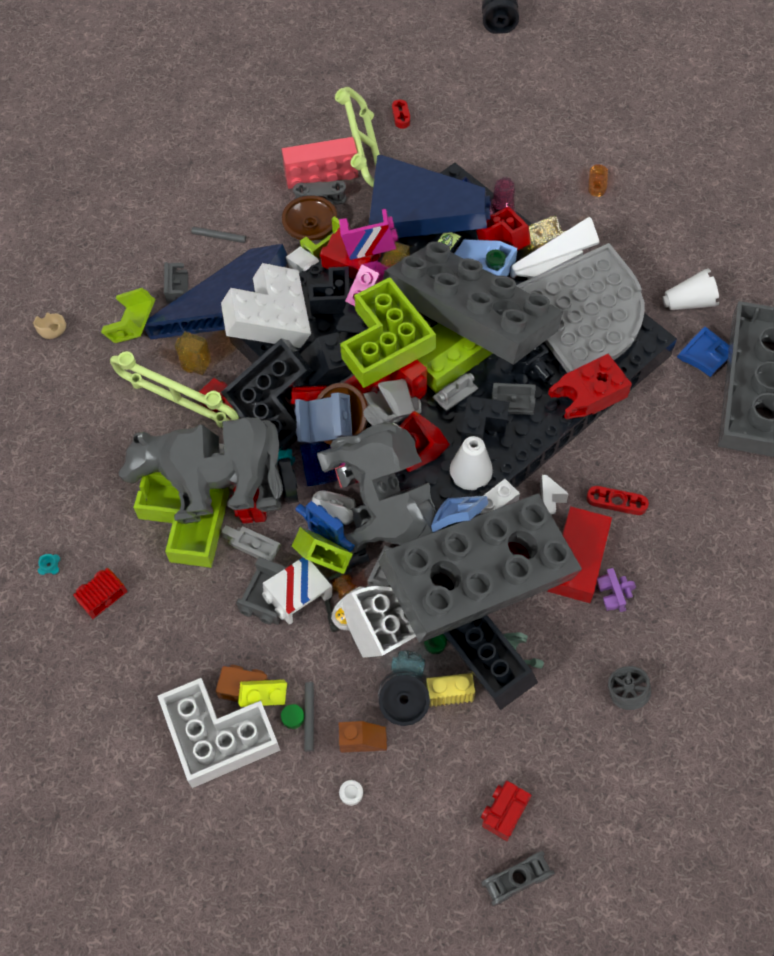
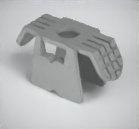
(392, 401)

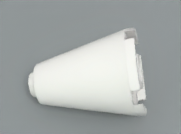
(695, 292)
(471, 465)

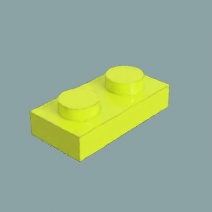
(267, 691)

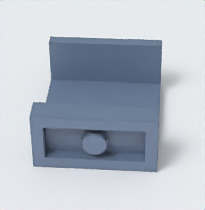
(323, 418)

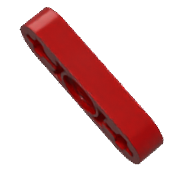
(631, 509)

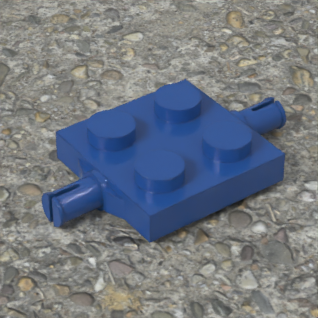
(324, 524)

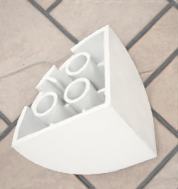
(376, 620)

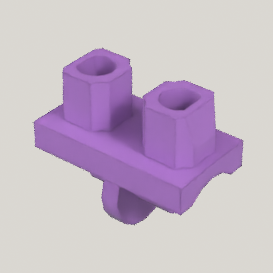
(616, 600)

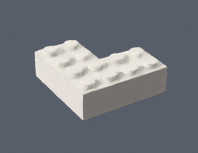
(271, 311)
(213, 744)

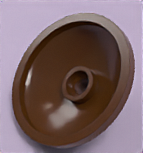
(309, 211)
(357, 404)

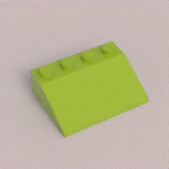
(451, 358)

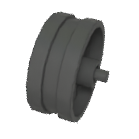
(624, 677)

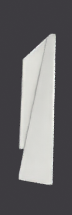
(557, 251)

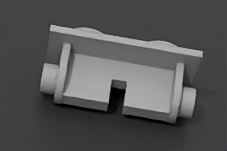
(456, 391)

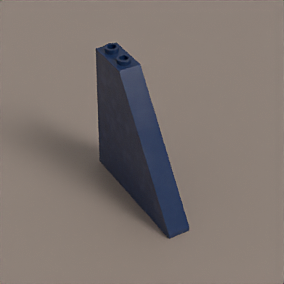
(426, 200)
(201, 306)

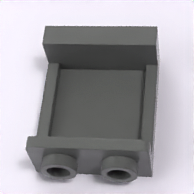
(253, 600)

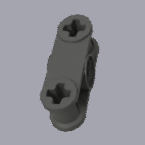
(322, 189)
(502, 886)

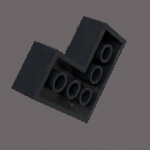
(265, 384)

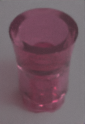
(503, 195)

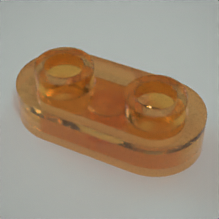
(598, 180)

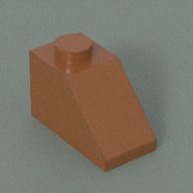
(361, 737)

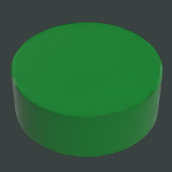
(292, 716)

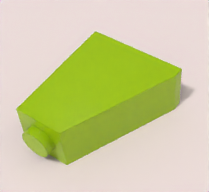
(321, 550)

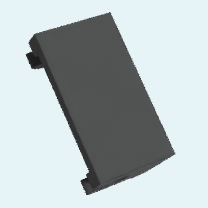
(174, 281)
(519, 395)

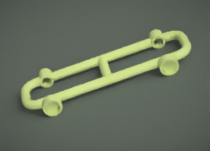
(358, 160)
(211, 399)

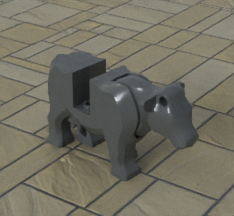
(195, 465)
(386, 510)

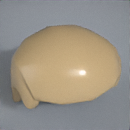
(45, 325)

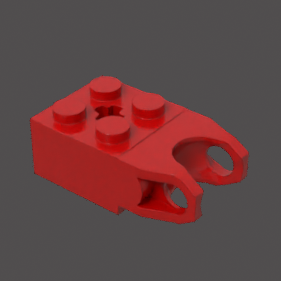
(592, 387)

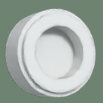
(351, 792)

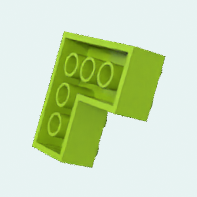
(394, 334)

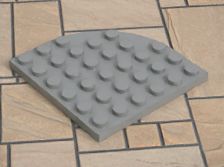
(598, 305)

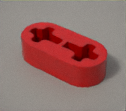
(398, 114)

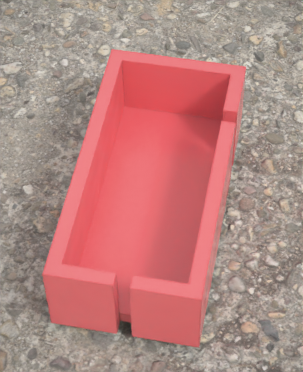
(319, 162)

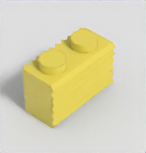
(451, 689)

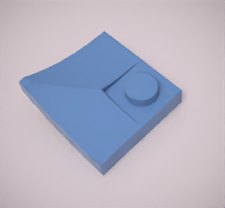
(458, 510)

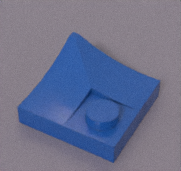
(705, 352)

